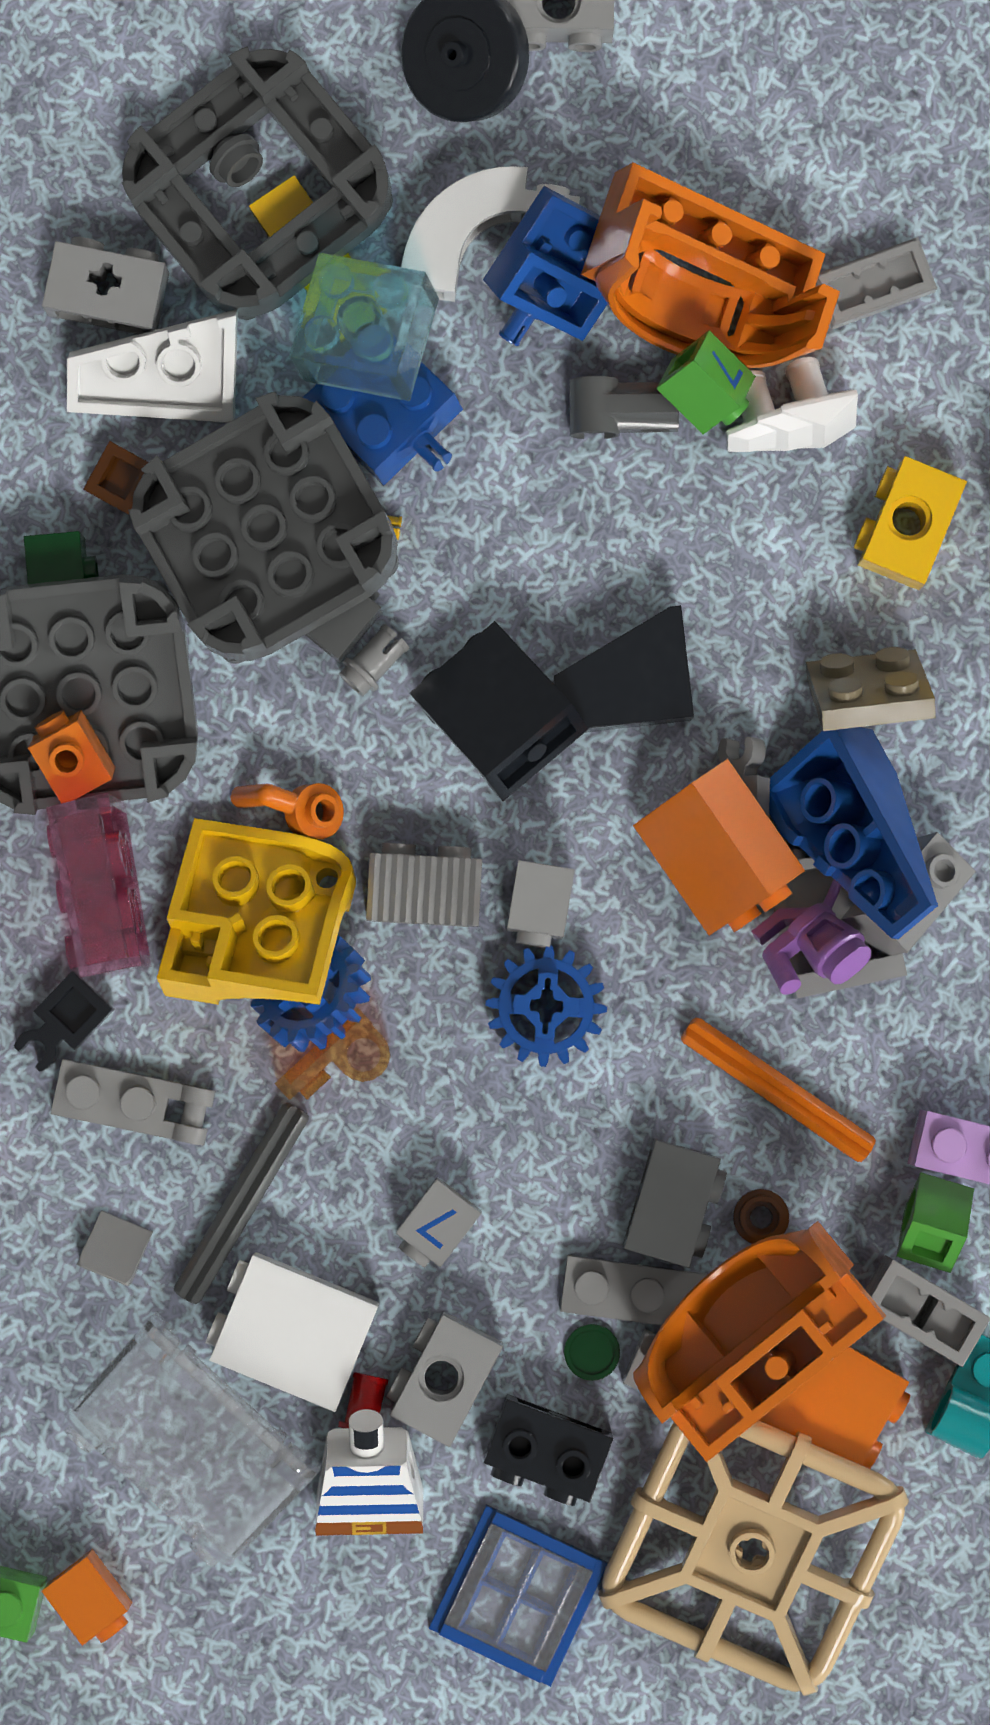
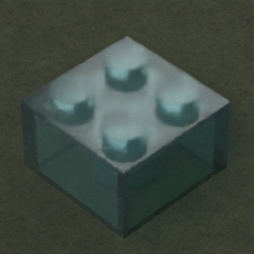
(364, 326)

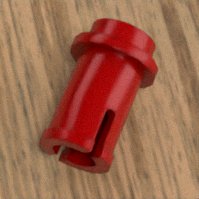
(366, 1393)

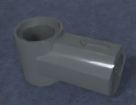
(614, 408)

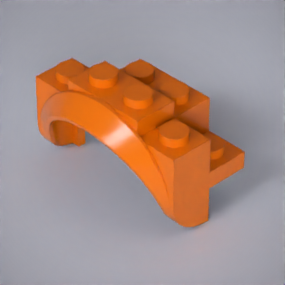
(756, 1334)

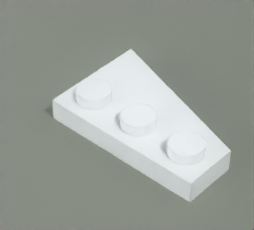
(161, 373)

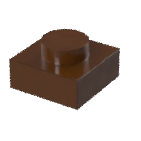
(116, 477)

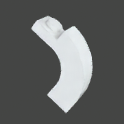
(461, 215)

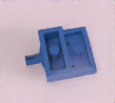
(544, 267)
(391, 431)

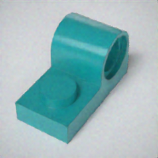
(964, 1407)

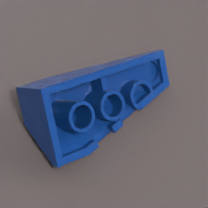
(852, 819)

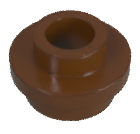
(756, 1198)

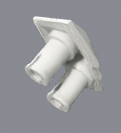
(807, 423)

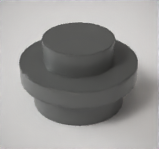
(236, 160)

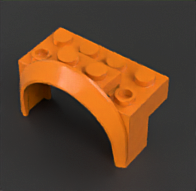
(675, 307)

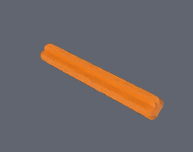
(778, 1089)

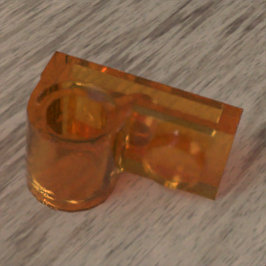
(309, 1074)

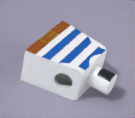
(369, 1480)

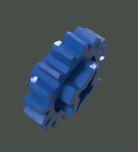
(571, 1006)
(305, 1022)

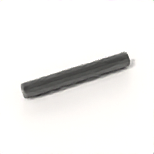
(241, 1203)

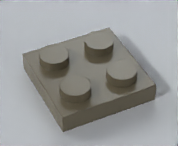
(870, 689)

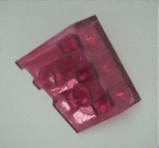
(98, 886)

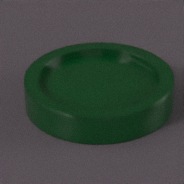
(592, 1352)

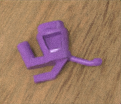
(827, 942)

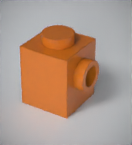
(70, 755)

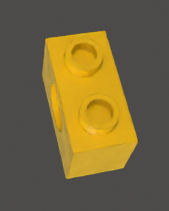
(934, 500)

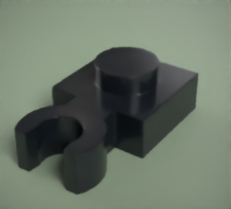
(69, 1015)

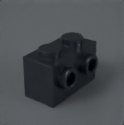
(547, 1450)

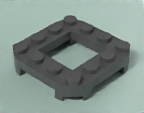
(228, 106)

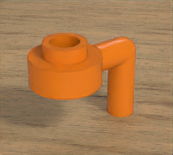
(297, 806)

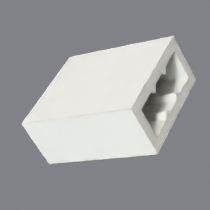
(291, 1330)

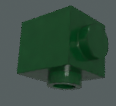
(58, 558)

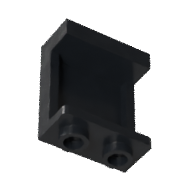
(499, 710)

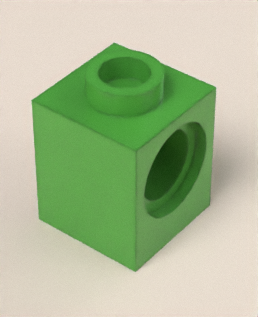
(935, 1222)

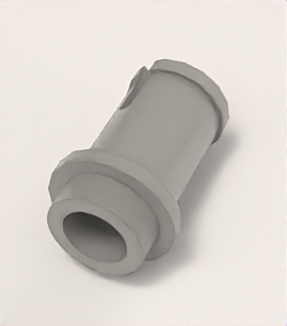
(372, 663)

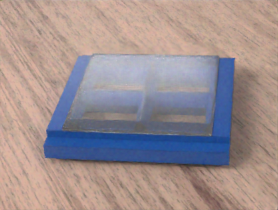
(518, 1595)

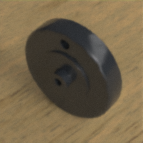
(464, 57)

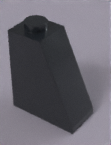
(634, 678)

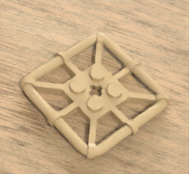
(765, 1583)

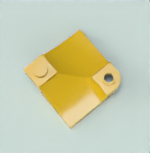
(253, 915)

